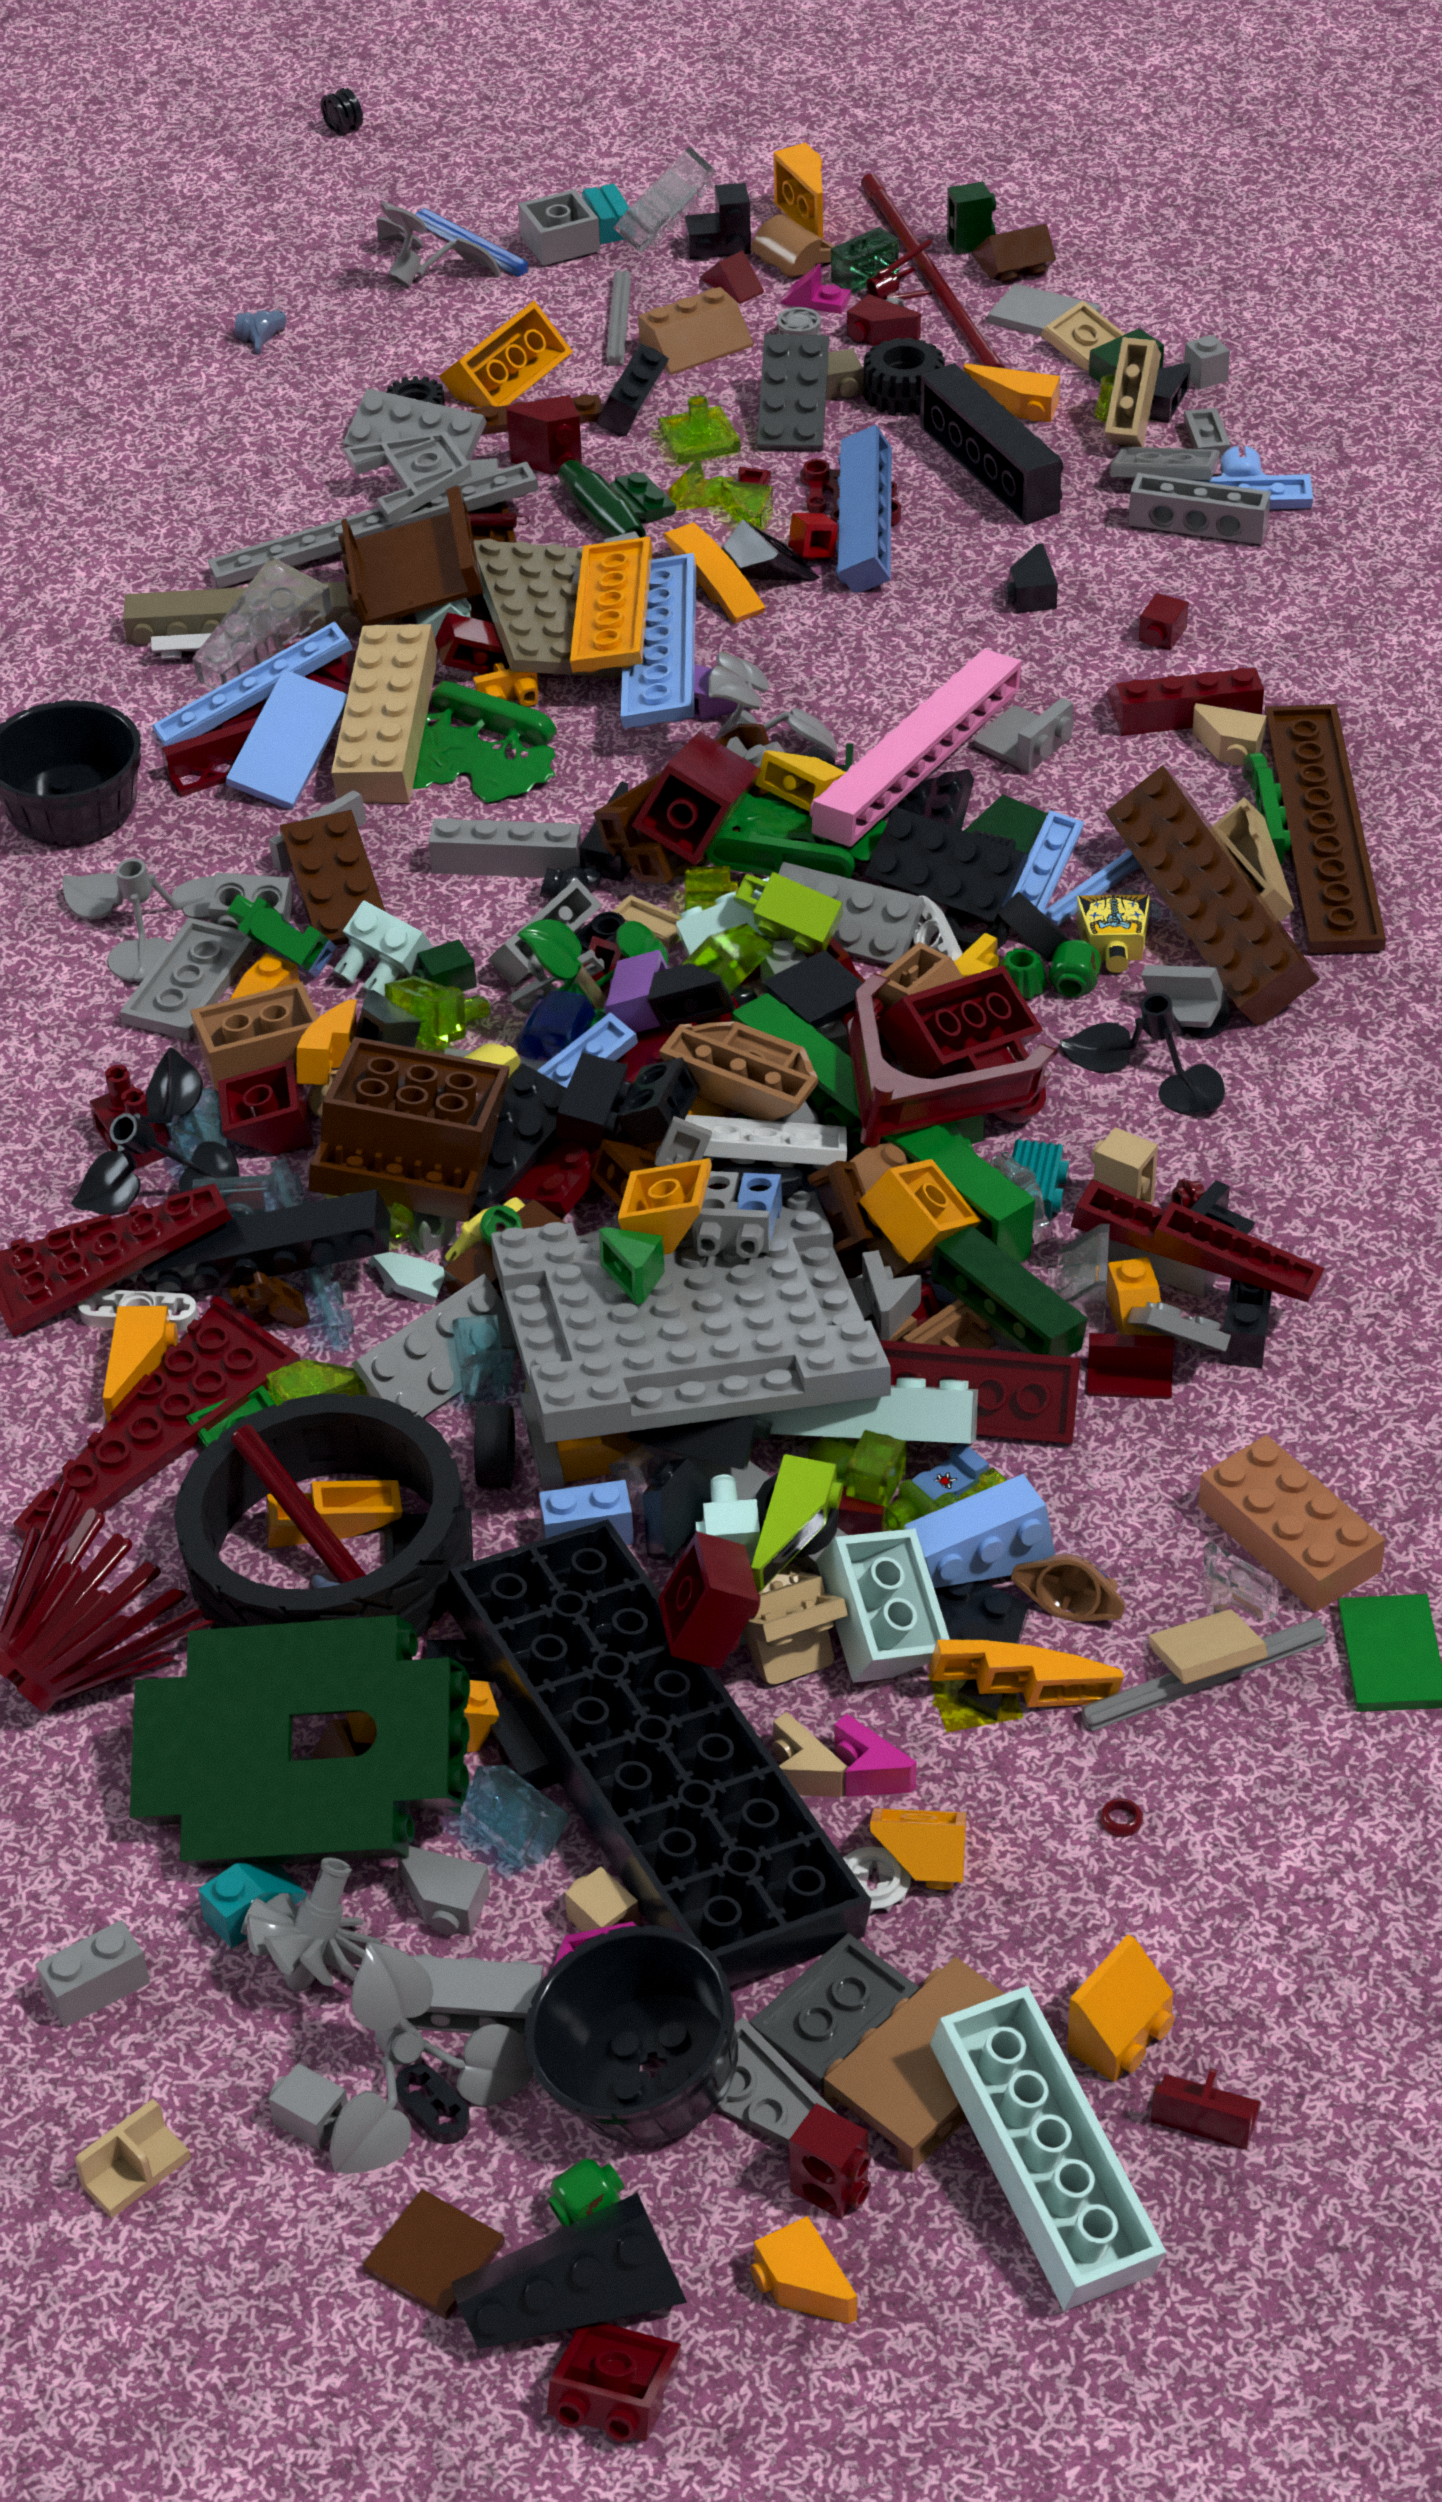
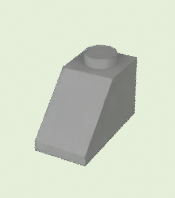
(445, 1889)

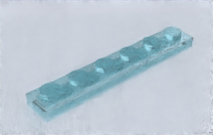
(326, 1294)

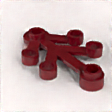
(818, 474)

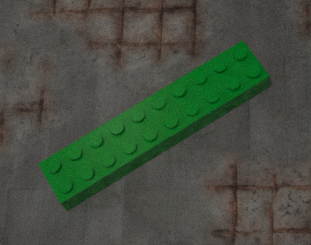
(999, 1203)

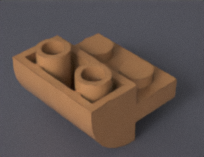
(790, 246)

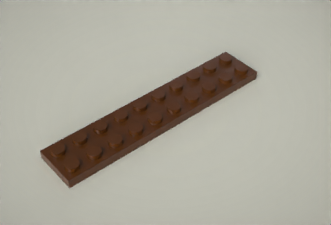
(1325, 830)

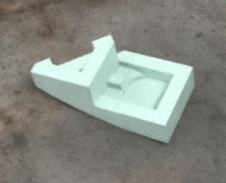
(409, 1276)

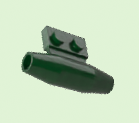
(616, 505)

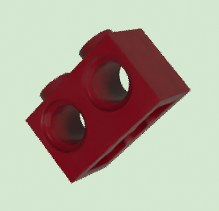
(829, 2162)

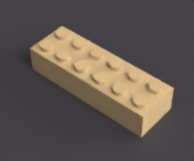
(385, 713)

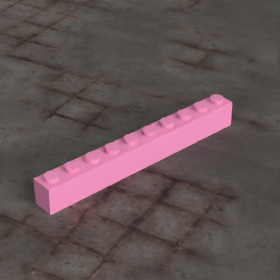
(915, 748)

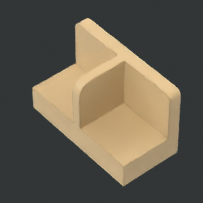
(130, 2159)

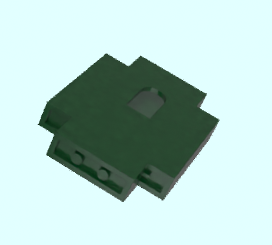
(220, 1743)

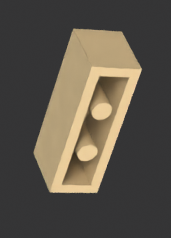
(1133, 392)

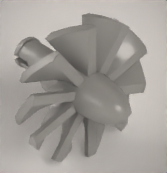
(310, 1933)

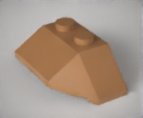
(744, 1068)

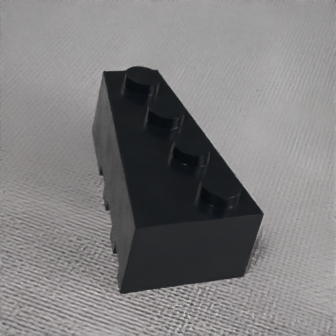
(571, 2279)

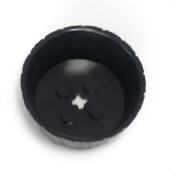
(68, 770)
(616, 2007)

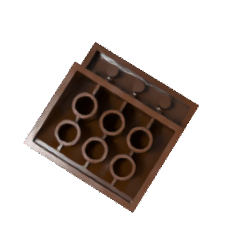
(409, 1127)

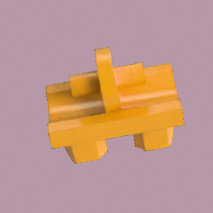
(509, 685)

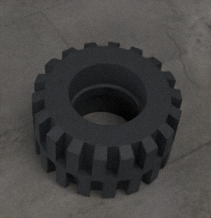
(895, 373)

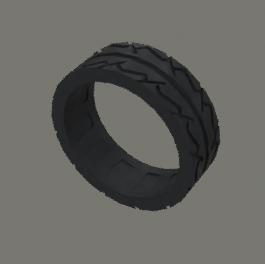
(317, 1439)

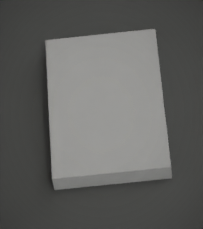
(1031, 309)
(1167, 462)

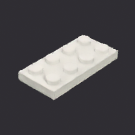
(773, 1141)

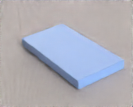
(287, 740)

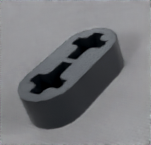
(425, 2110)

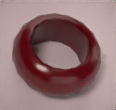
(1115, 1828)

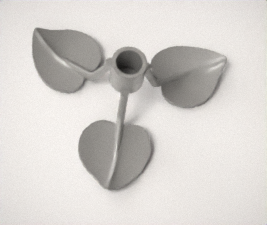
(407, 265)
(735, 681)
(95, 897)
(382, 1998)

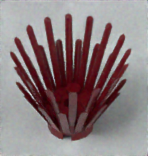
(54, 1621)

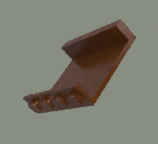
(411, 565)

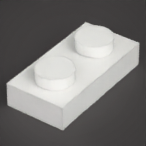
(173, 646)

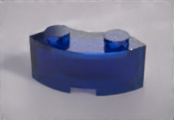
(554, 1024)

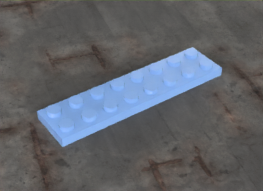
(665, 681)

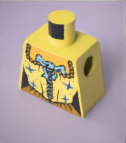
(1114, 927)

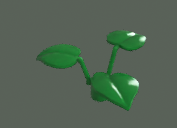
(559, 948)

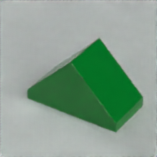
(632, 1260)

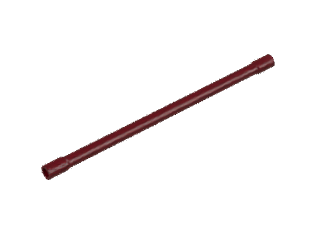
(878, 194)

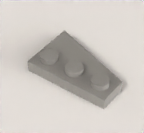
(767, 2089)

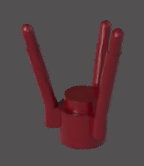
(886, 283)

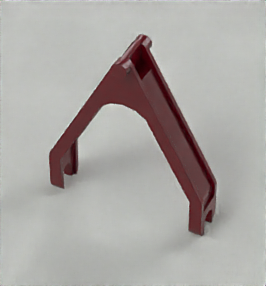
(901, 1103)

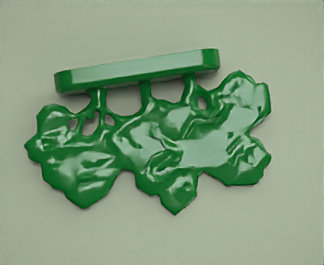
(457, 750)
(765, 840)

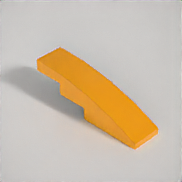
(716, 573)
(1040, 1673)

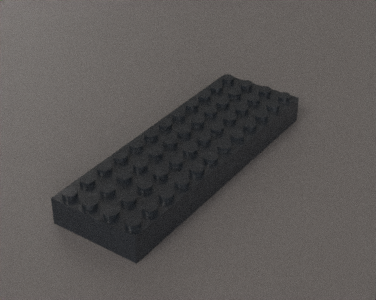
(655, 1753)

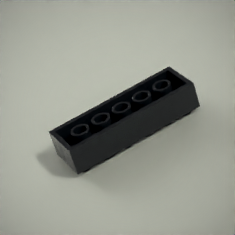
(991, 443)

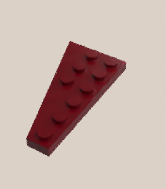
(93, 1254)

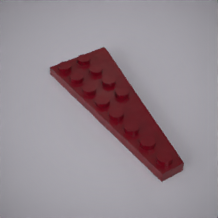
(149, 1428)

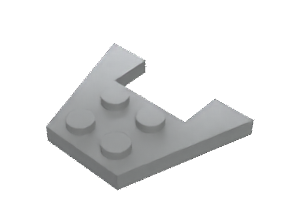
(421, 464)

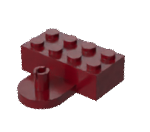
(964, 1029)

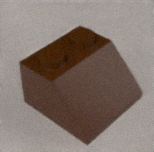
(1015, 253)

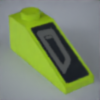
(795, 1514)

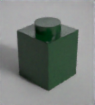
(448, 966)

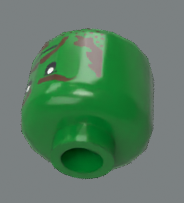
(1075, 968)
(584, 2191)

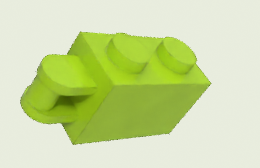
(791, 911)

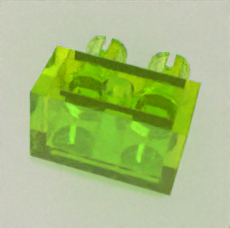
(438, 1007)

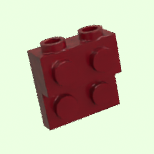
(612, 2381)

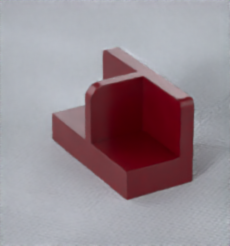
(1205, 2110)

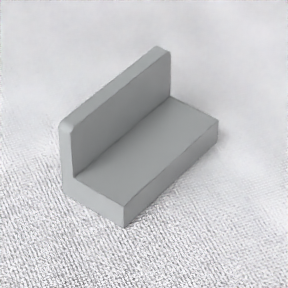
(1193, 991)

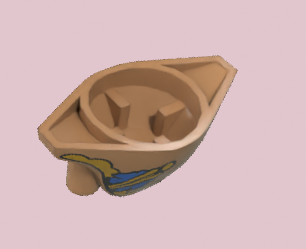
(1072, 1584)

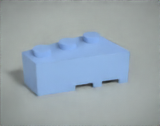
(985, 1534)

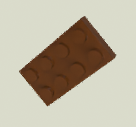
(330, 871)

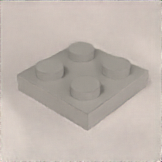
(1167, 1322)

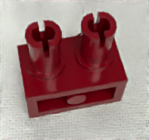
(123, 1099)

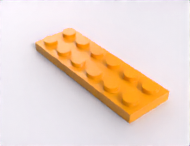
(611, 605)

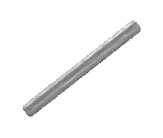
(1169, 1687)

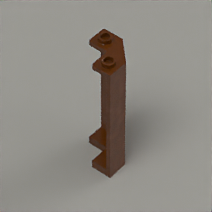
(649, 858)

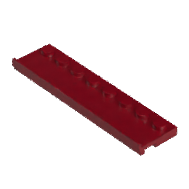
(566, 1167)

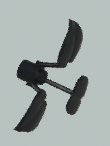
(1106, 1047)
(173, 1090)

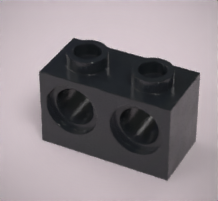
(656, 1097)

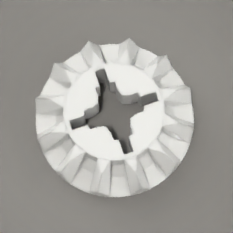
(893, 1876)

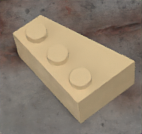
(1250, 843)

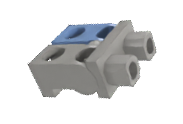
(736, 1217)

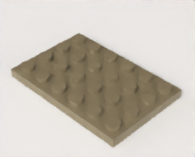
(533, 603)

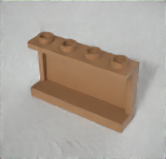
(895, 2074)

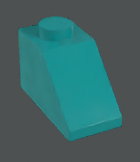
(231, 1893)

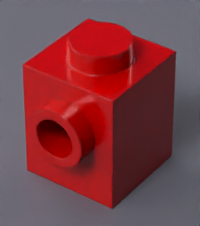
(813, 535)

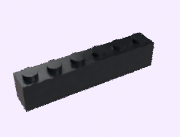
(276, 1244)

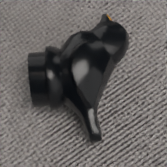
(558, 880)

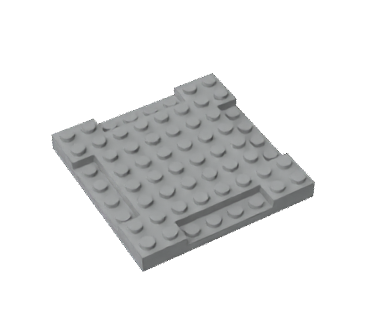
(704, 1346)

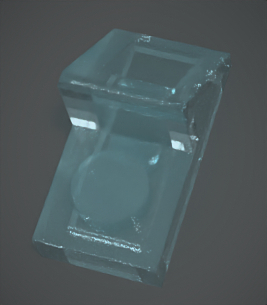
(481, 1361)

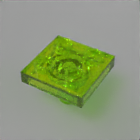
(699, 432)

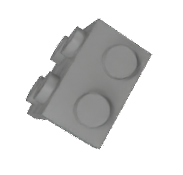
(1025, 737)

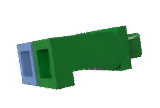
(269, 928)

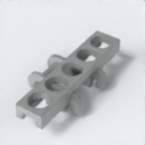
(544, 983)

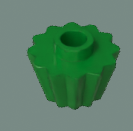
(1026, 971)

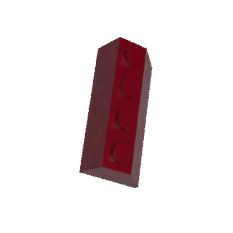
(1170, 701)

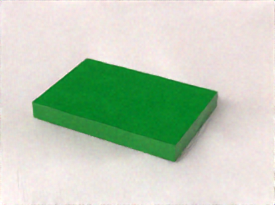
(1391, 1652)

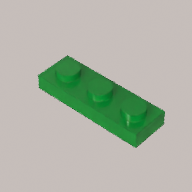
(1268, 801)

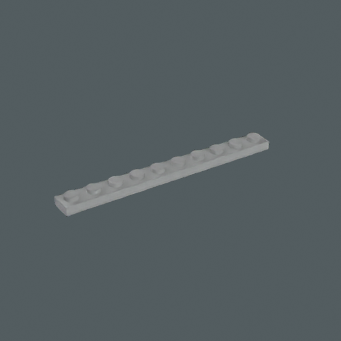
(324, 541)

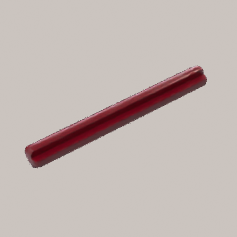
(296, 1504)

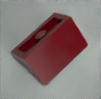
(1130, 1366)

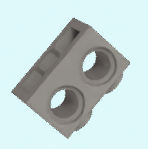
(227, 886)

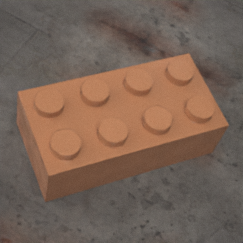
(1291, 1523)

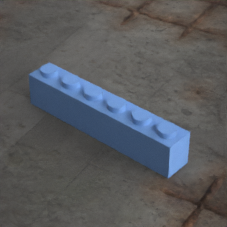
(864, 510)

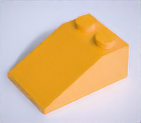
(799, 186)

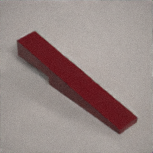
(1195, 1241)

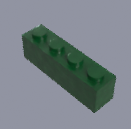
(1007, 1295)

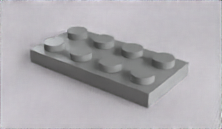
(395, 417)
(875, 919)
(186, 977)
(420, 1361)

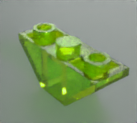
(731, 954)

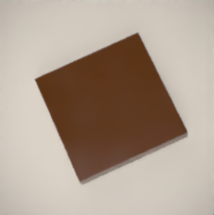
(430, 2250)

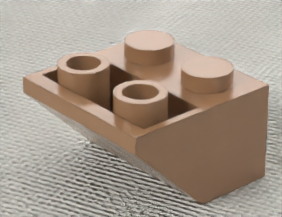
(914, 972)

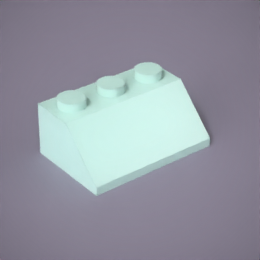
(887, 1600)

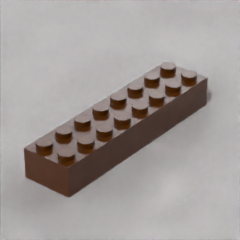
(1212, 896)

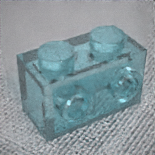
(512, 1815)

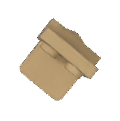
(792, 1627)

